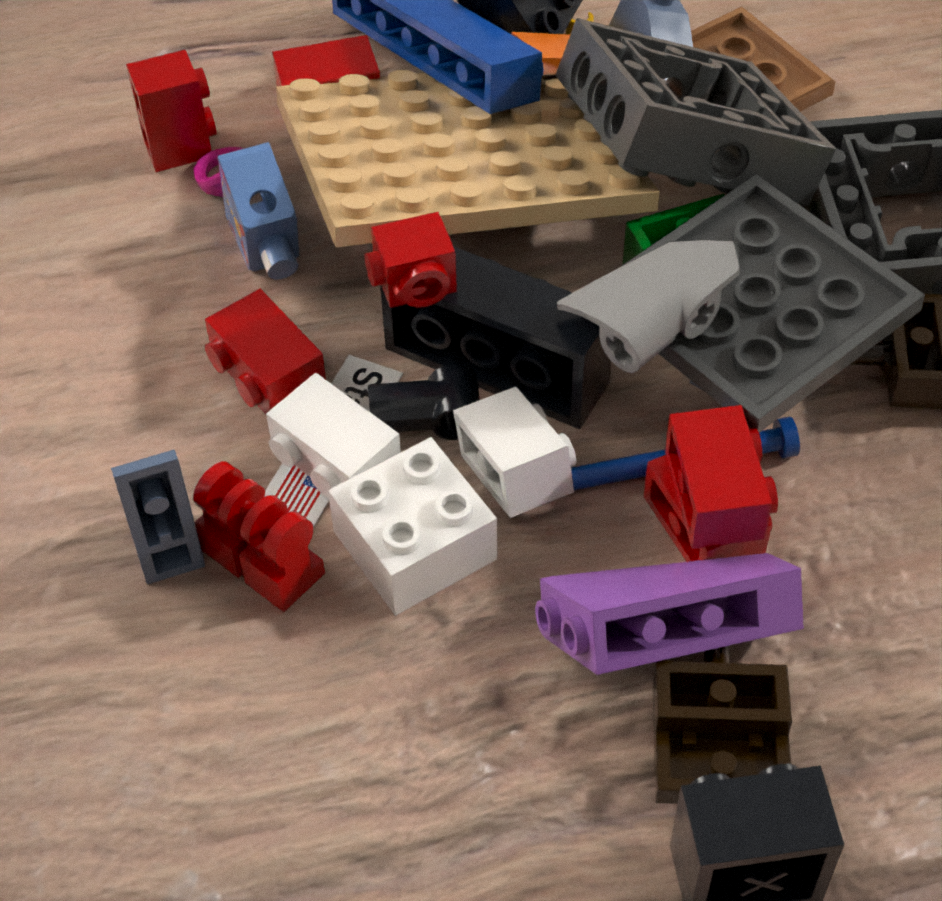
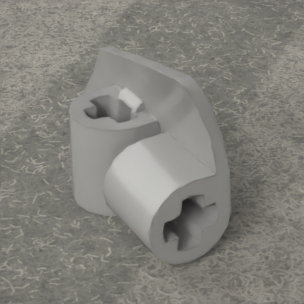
(656, 298)

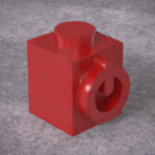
(412, 261)

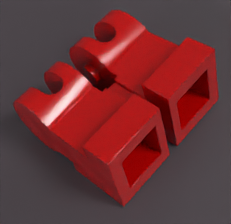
(255, 536)

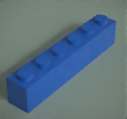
(453, 48)

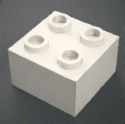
(413, 525)

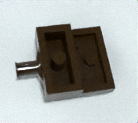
(912, 358)
(717, 720)

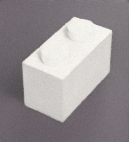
(328, 434)
(515, 451)

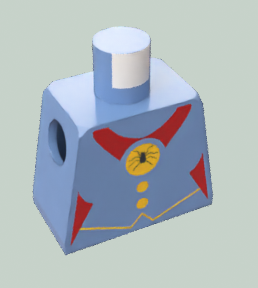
(267, 228)

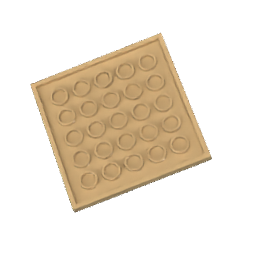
(420, 148)

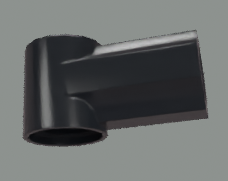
(425, 402)

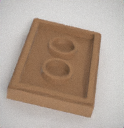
(747, 38)

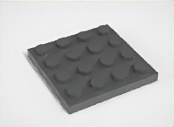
(795, 310)

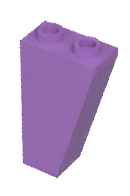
(668, 609)

